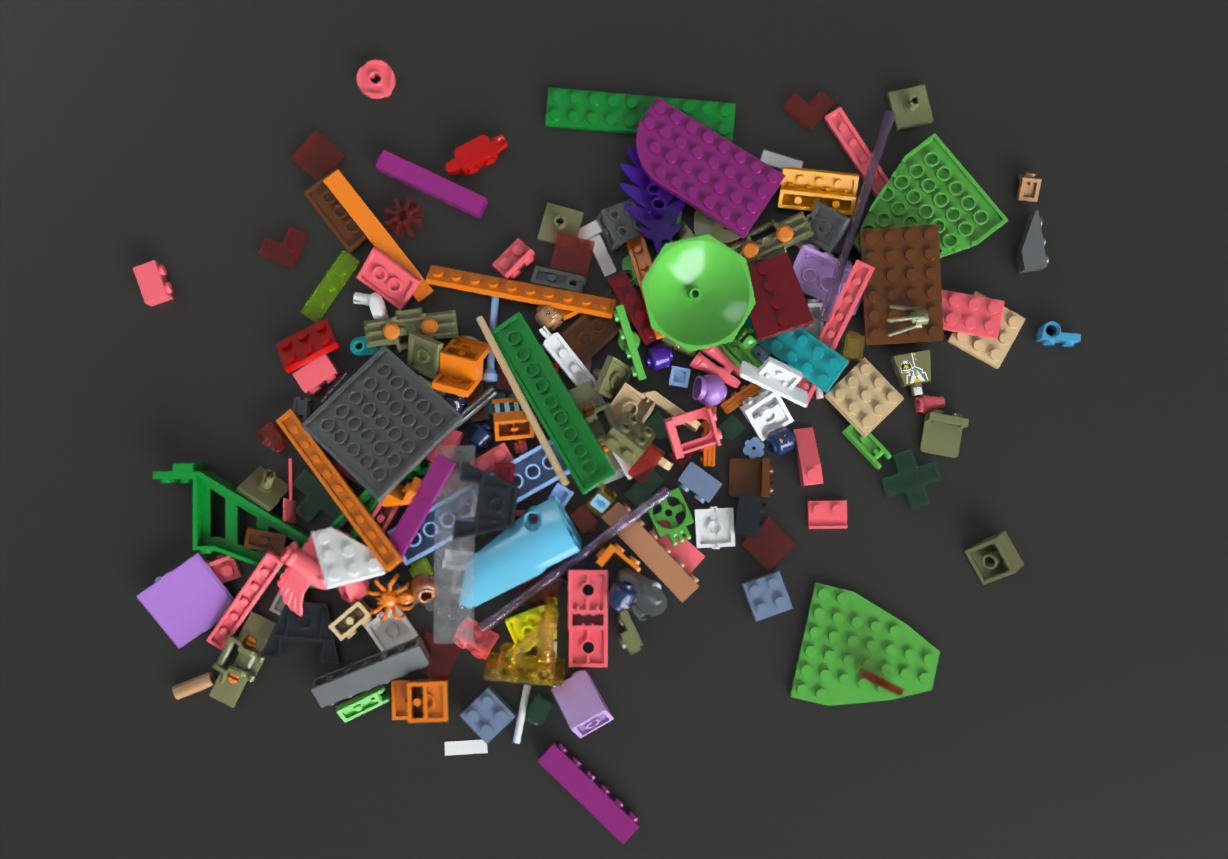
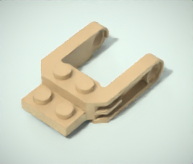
(642, 405)

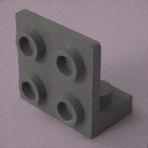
(618, 224)

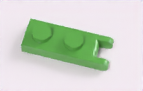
(868, 446)
(362, 703)

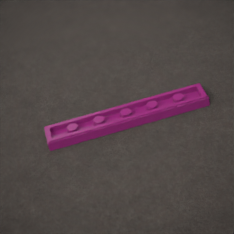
(421, 503)

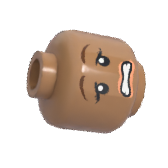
(548, 317)

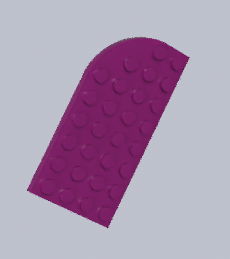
(704, 168)

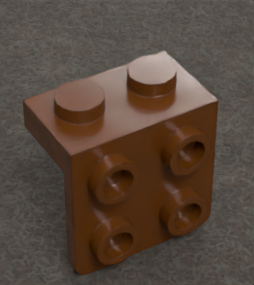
(750, 477)

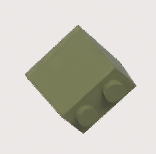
(994, 558)

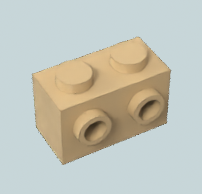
(347, 622)

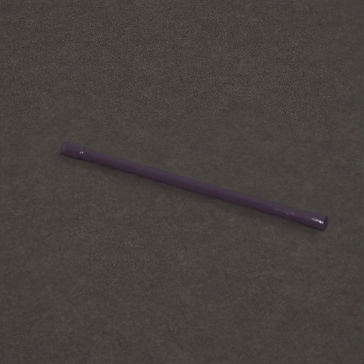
(828, 304)
(493, 619)

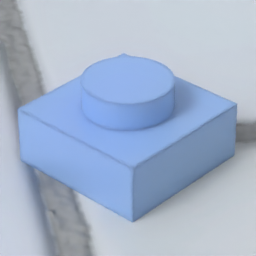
(679, 377)
(562, 493)

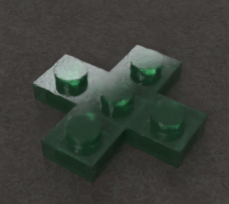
(910, 479)
(316, 498)

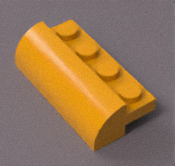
(806, 186)

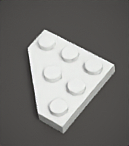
(344, 558)

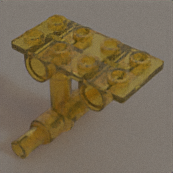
(515, 666)

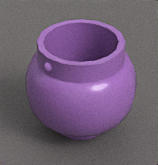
(709, 389)

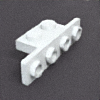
(776, 378)

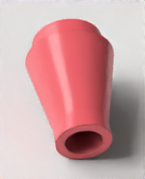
(928, 403)

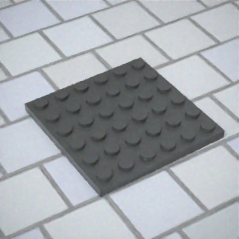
(382, 423)

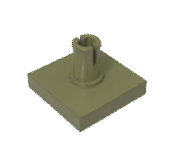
(910, 107)
(559, 220)
(424, 354)
(611, 377)
(263, 489)

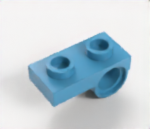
(1066, 339)

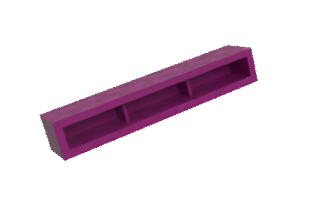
(589, 792)

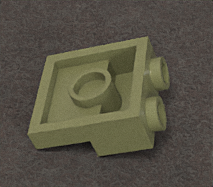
(629, 636)

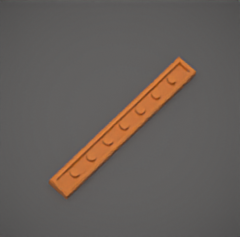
(372, 227)

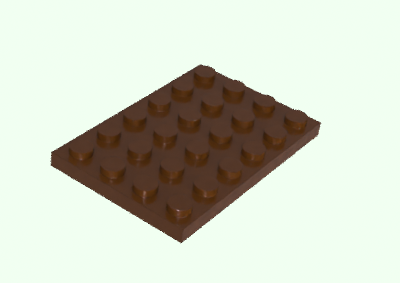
(904, 275)

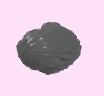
(648, 596)

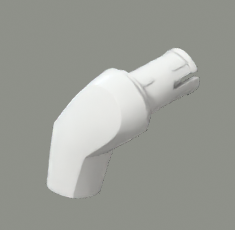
(375, 303)

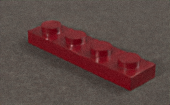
(633, 306)

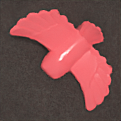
(301, 573)

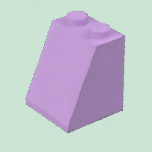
(582, 704)

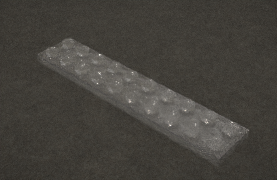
(454, 558)

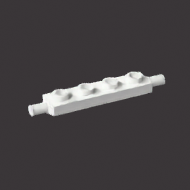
(568, 360)

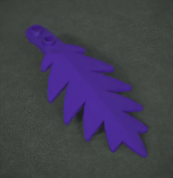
(653, 199)

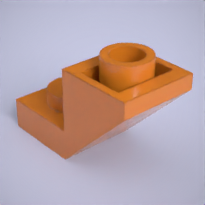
(402, 494)

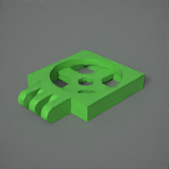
(676, 530)

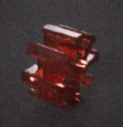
(409, 212)

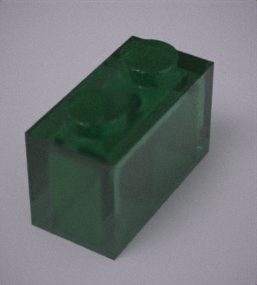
(639, 493)

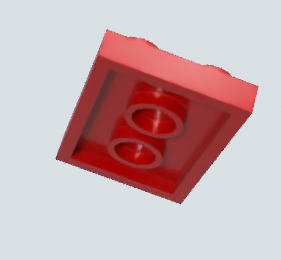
(307, 345)

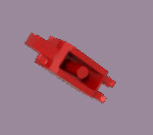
(475, 154)

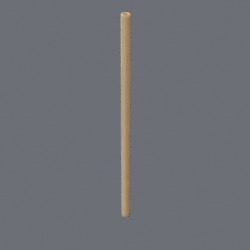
(522, 401)

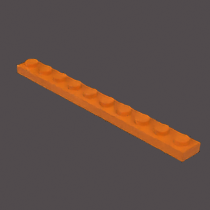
(521, 291)
(340, 491)

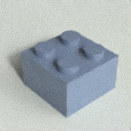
(766, 595)
(488, 714)

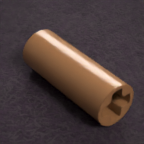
(193, 685)

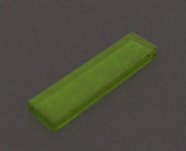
(330, 286)

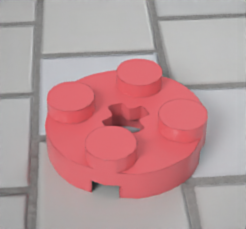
(368, 72)

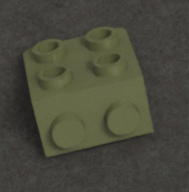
(942, 433)
(629, 438)

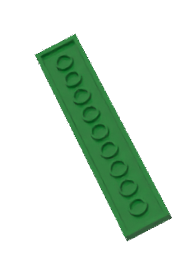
(624, 111)
(553, 403)

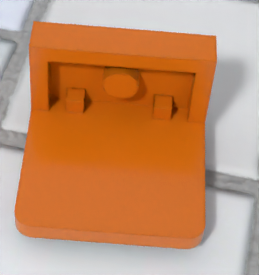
(604, 554)

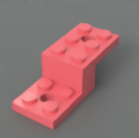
(588, 618)

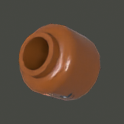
(423, 587)

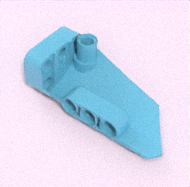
(525, 550)

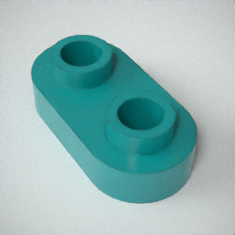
(364, 351)

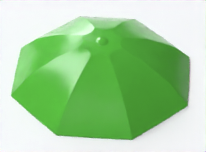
(698, 292)

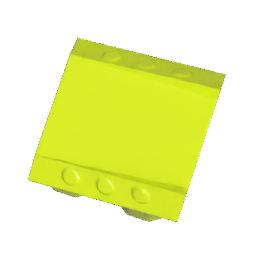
(523, 623)

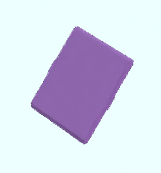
(187, 600)

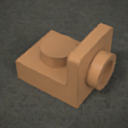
(1029, 187)

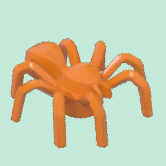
(390, 598)

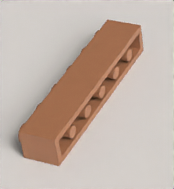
(652, 554)

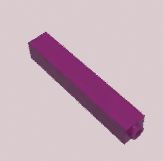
(431, 184)

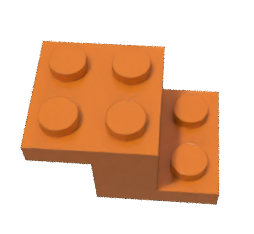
(461, 366)
(419, 700)

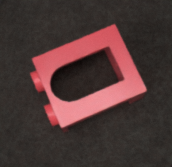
(710, 439)

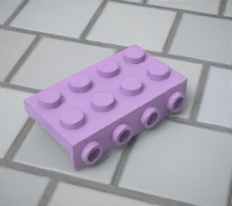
(815, 273)

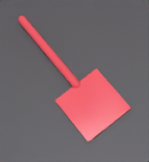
(289, 505)

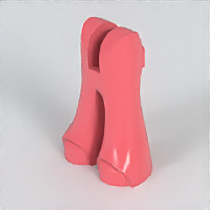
(702, 363)

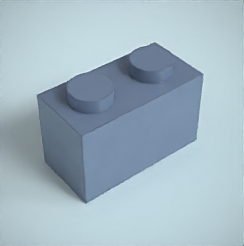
(699, 483)

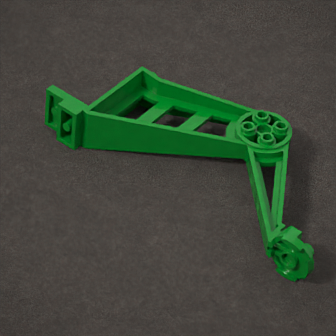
(206, 480)

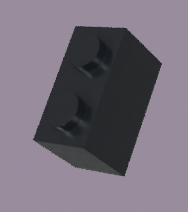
(749, 516)

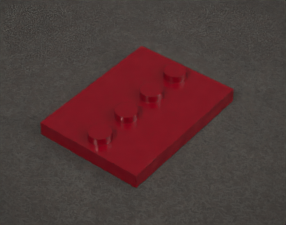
(778, 298)

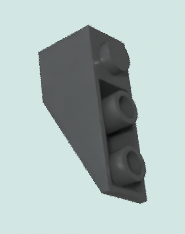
(1031, 250)

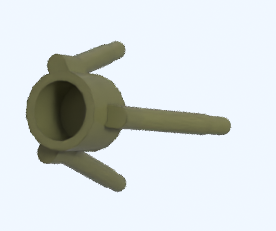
(917, 318)

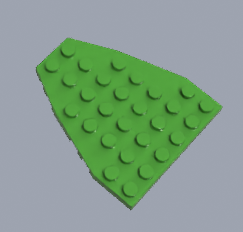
(938, 190)
(852, 634)

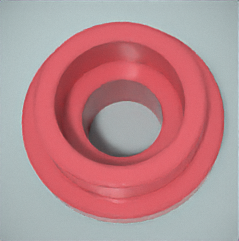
(520, 447)

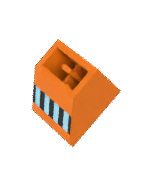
(510, 420)

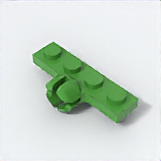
(629, 342)
(742, 348)

